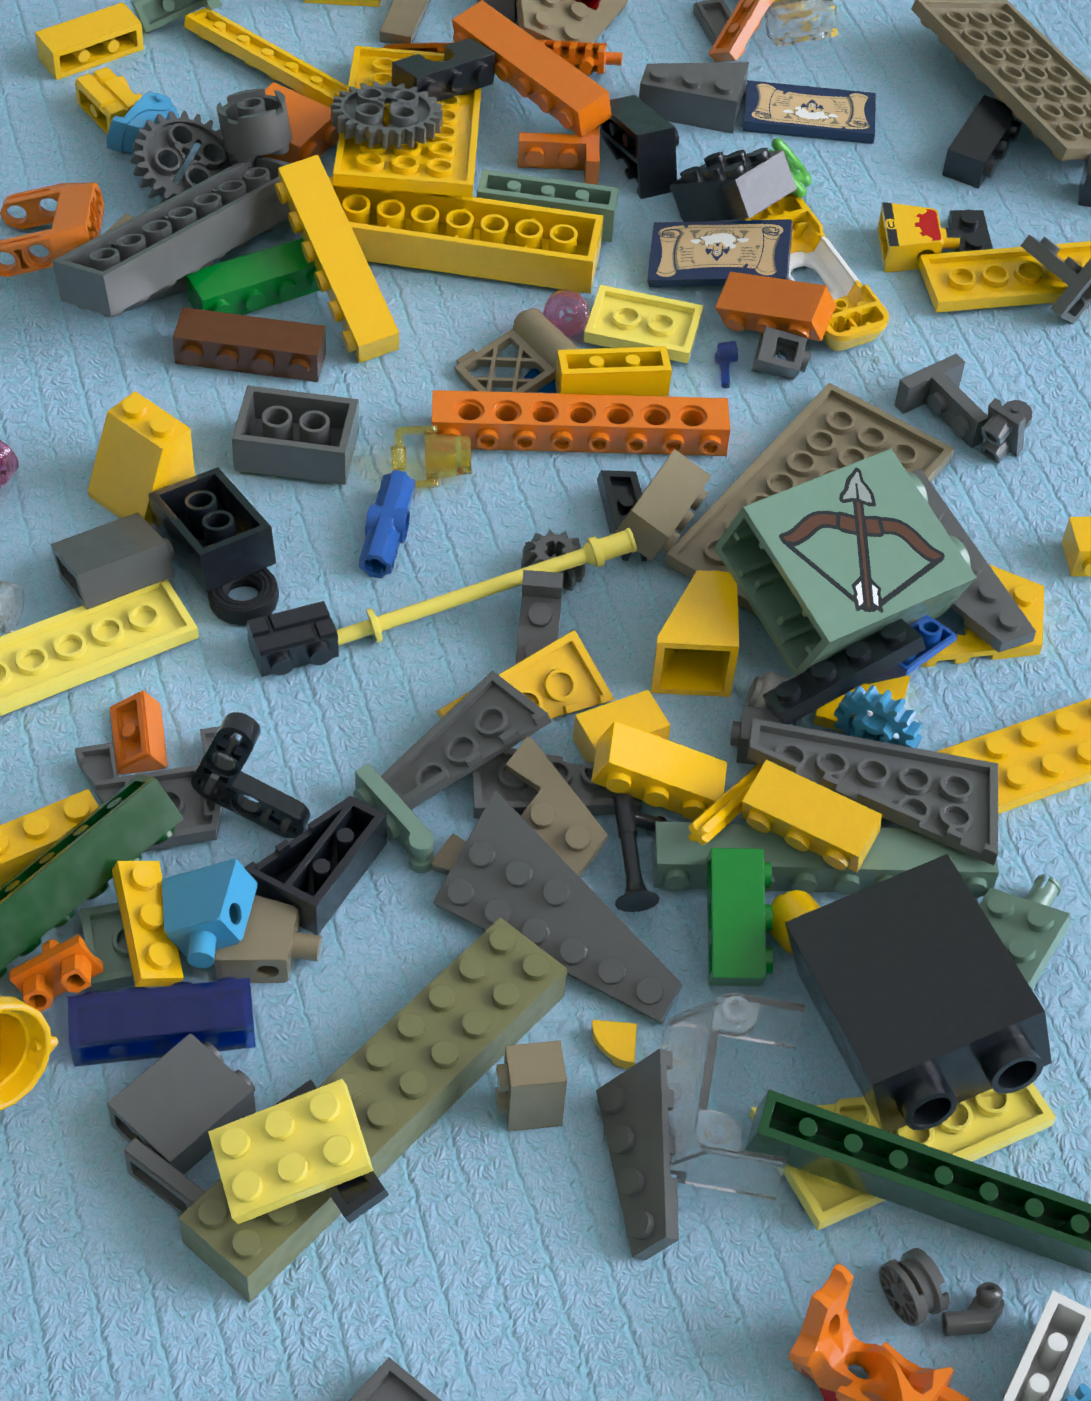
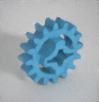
(877, 718)

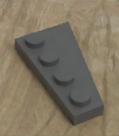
(641, 1151)

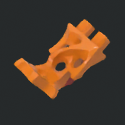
(829, 1347)

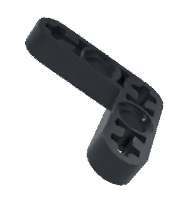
(274, 808)

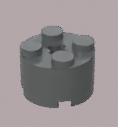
(254, 124)

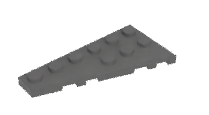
(521, 879)

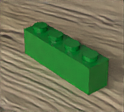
(253, 280)

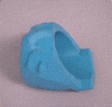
(125, 129)

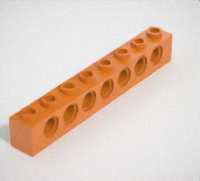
(584, 422)

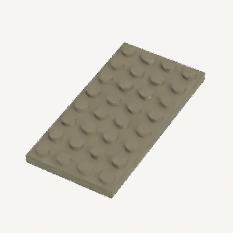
(1018, 67)
(821, 439)

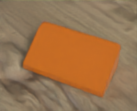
(138, 734)

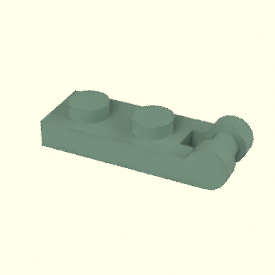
(401, 821)

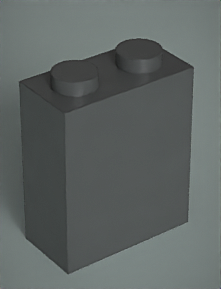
(113, 560)
(181, 1101)

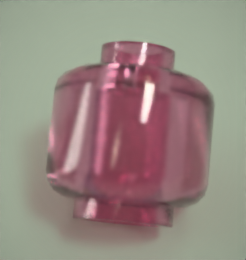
(567, 299)

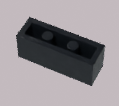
(981, 142)

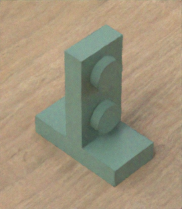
(160, 12)

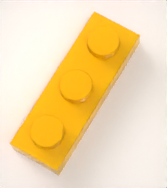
(139, 895)

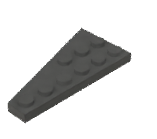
(986, 602)
(917, 788)

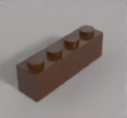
(249, 344)

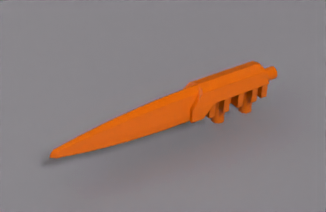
(585, 56)

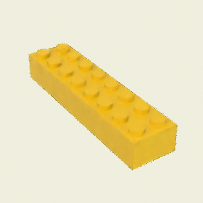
(476, 237)

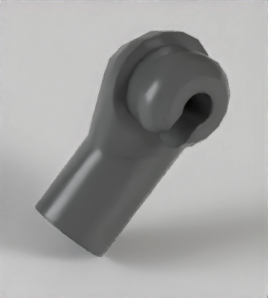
(979, 1316)

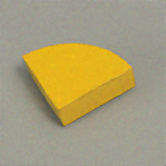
(616, 1041)

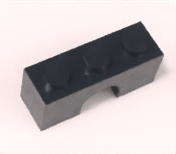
(464, 69)

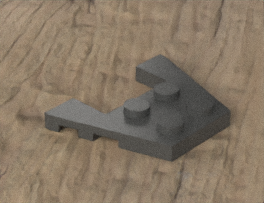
(200, 815)

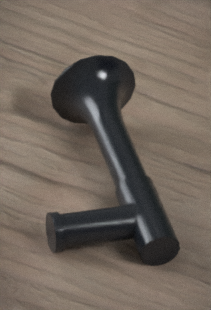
(636, 896)

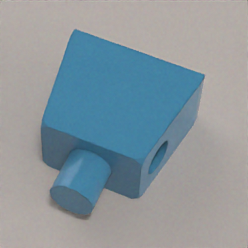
(207, 909)

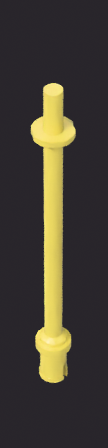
(593, 552)

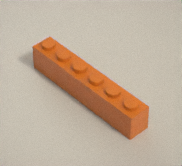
(536, 70)

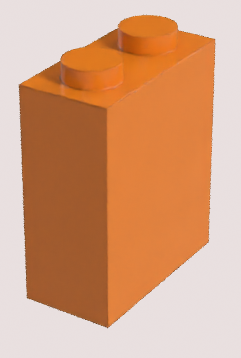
(309, 126)

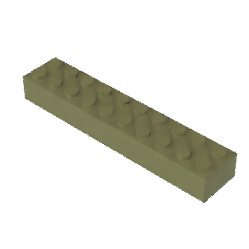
(398, 1091)

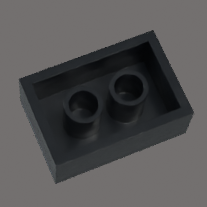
(732, 185)
(213, 528)

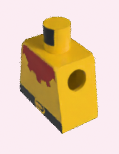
(911, 232)

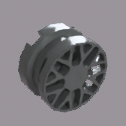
(913, 1286)

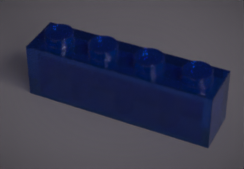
(154, 1020)

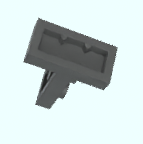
(1078, 278)
(940, 390)
(539, 611)

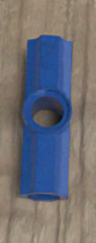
(387, 524)

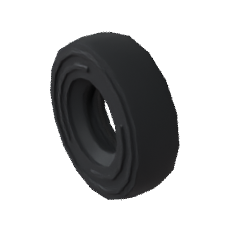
(239, 612)

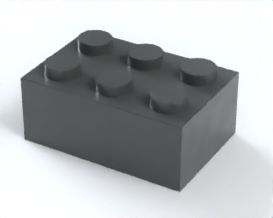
(296, 434)

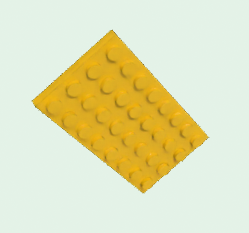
(437, 167)

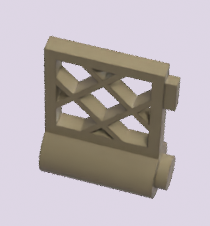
(533, 338)

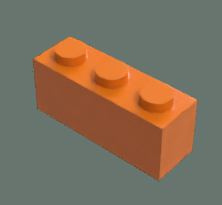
(776, 303)

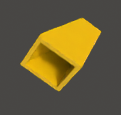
(137, 455)
(700, 639)

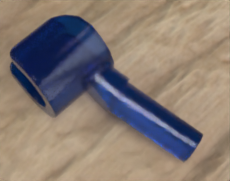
(726, 354)

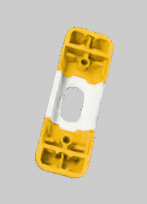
(858, 311)

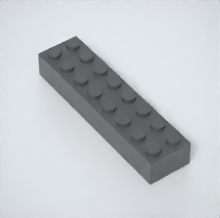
(172, 239)

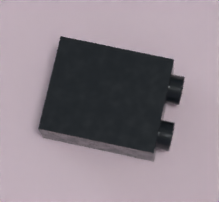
(920, 996)

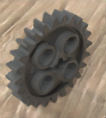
(362, 115)
(159, 146)

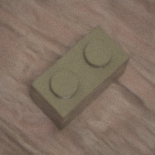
(532, 1086)

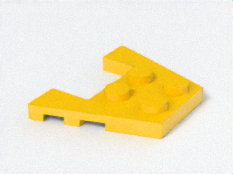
(1029, 598)

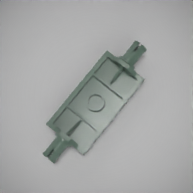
(1028, 925)

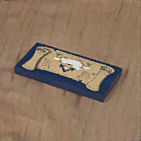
(809, 111)
(709, 250)

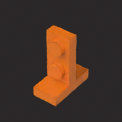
(561, 152)

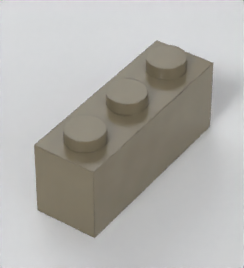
(666, 505)

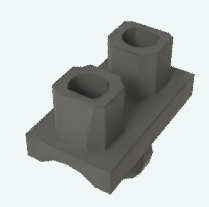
(1005, 429)

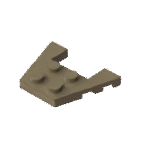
(567, 18)
(553, 813)

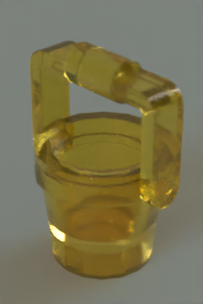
(444, 454)

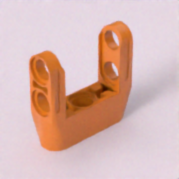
(74, 223)

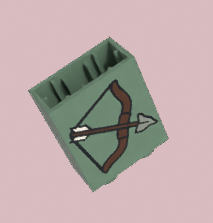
(844, 559)

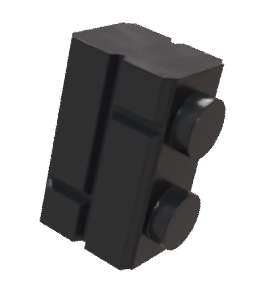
(293, 639)

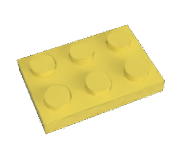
(643, 320)
(290, 1151)

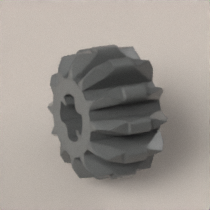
(551, 546)

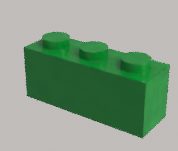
(738, 917)

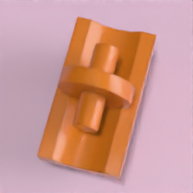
(55, 971)

